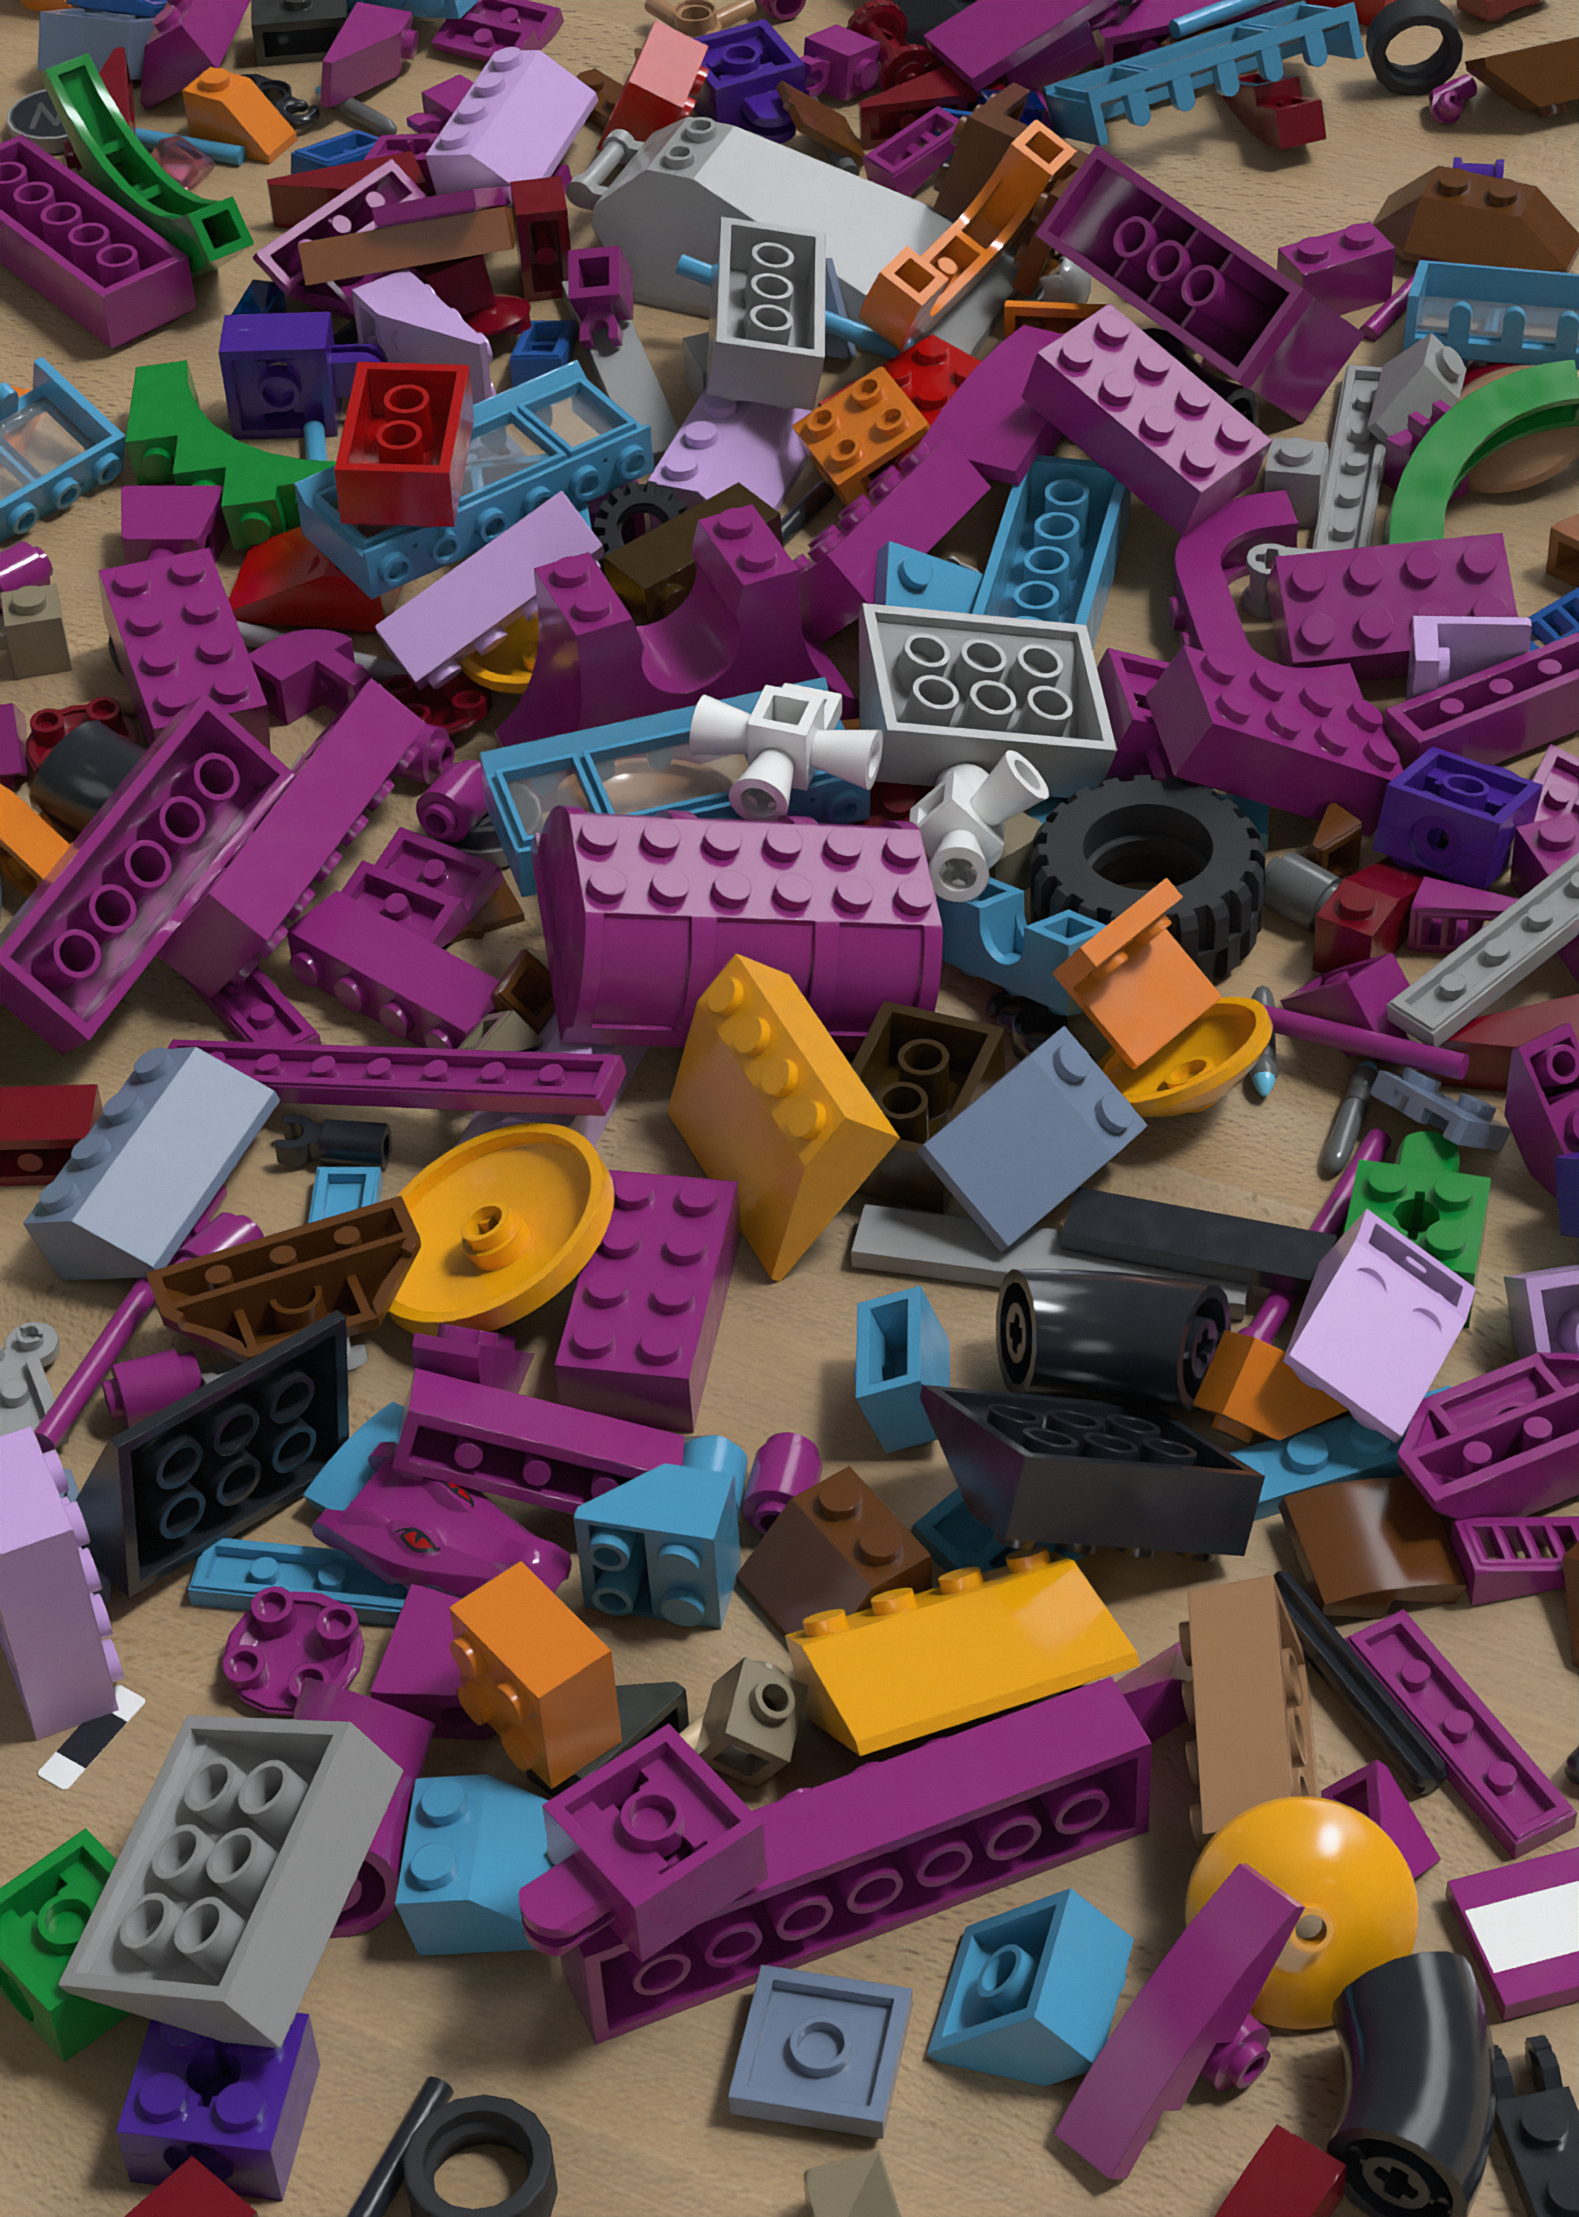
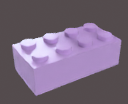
(46, 1594)

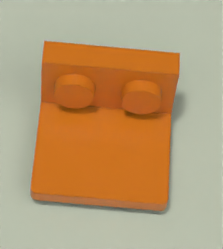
(860, 432)
(1138, 979)

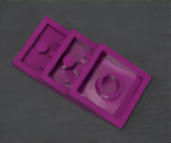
(992, 419)

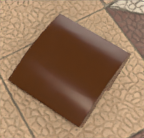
(1371, 1546)

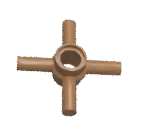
(698, 17)

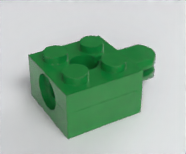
(1428, 1201)
(39, 1930)

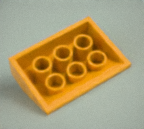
(775, 1110)
(956, 1650)

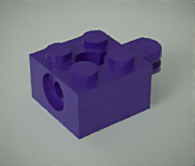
(745, 92)
(281, 399)
(1455, 806)
(220, 2103)

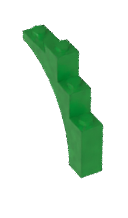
(129, 176)
(178, 443)

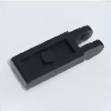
(1539, 2133)

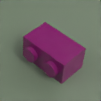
(1343, 267)

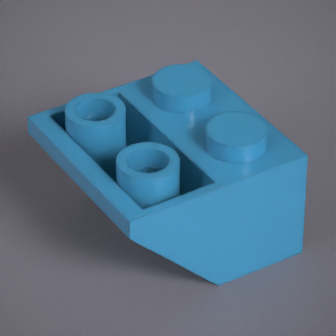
(662, 1546)

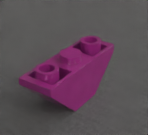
(1545, 1101)
(472, 1356)

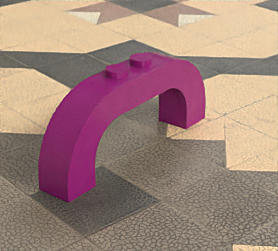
(1214, 558)

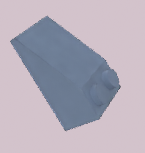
(81, 31)
(1032, 1138)

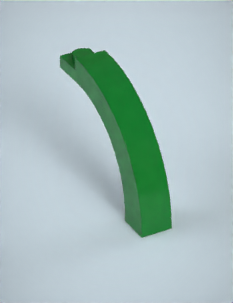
(1471, 431)

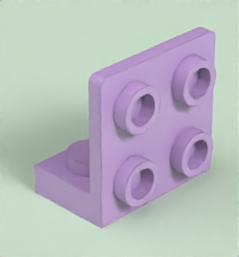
(1459, 646)

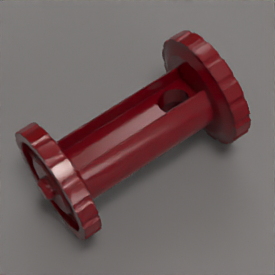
(898, 60)

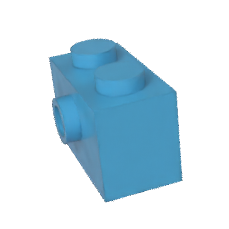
(896, 1354)

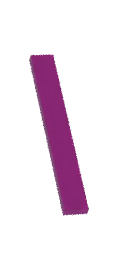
(426, 1076)

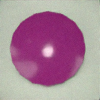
(290, 1640)

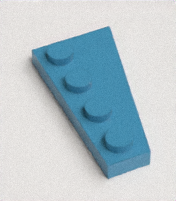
(923, 581)

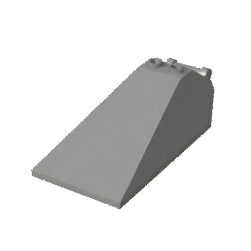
(705, 170)

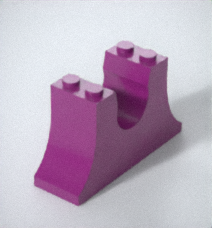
(1200, 285)
(722, 642)

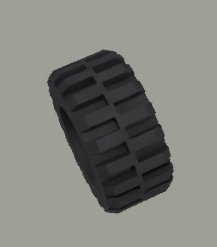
(1153, 834)

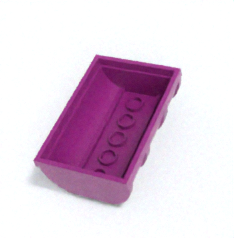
(660, 903)

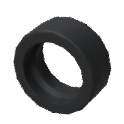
(1427, 74)
(473, 2123)

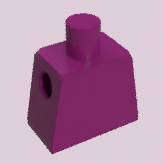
(171, 521)
(420, 1670)

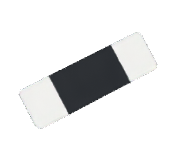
(89, 1741)

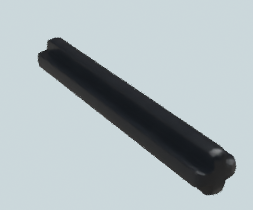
(1361, 1691)

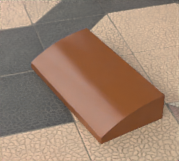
(408, 245)

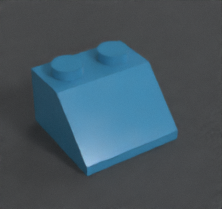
(465, 1862)
(1033, 1991)

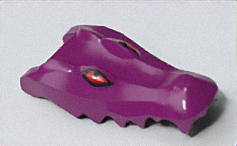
(434, 1533)

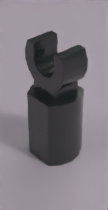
(334, 1143)

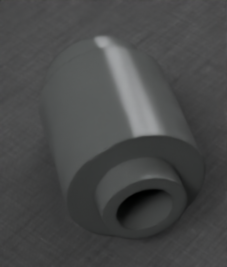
(1297, 888)

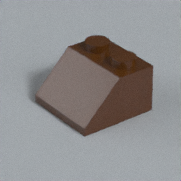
(832, 1552)

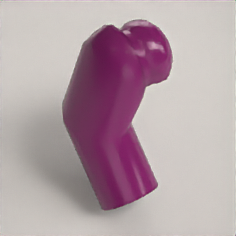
(1448, 99)

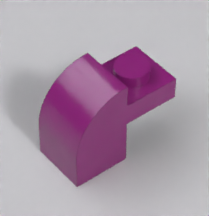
(308, 671)

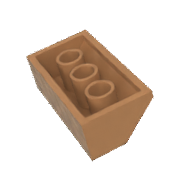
(1246, 1703)

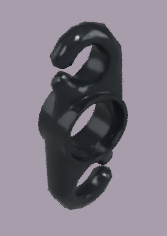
(281, 97)
(1030, 1019)

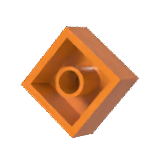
(535, 1675)

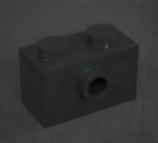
(295, 29)

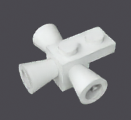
(785, 744)
(966, 821)

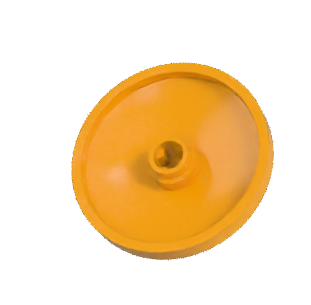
(502, 1227)

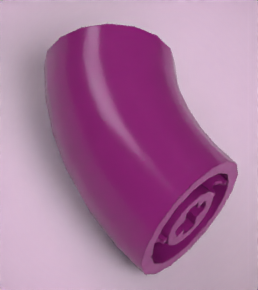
(407, 1742)

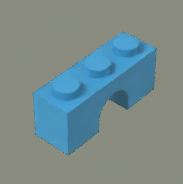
(995, 943)

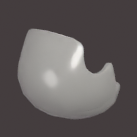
(1068, 286)

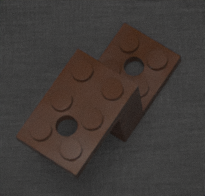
(980, 146)

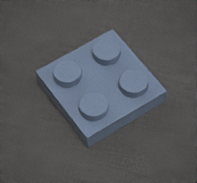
(821, 2051)

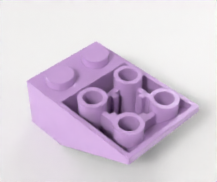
(420, 328)
(1378, 1325)

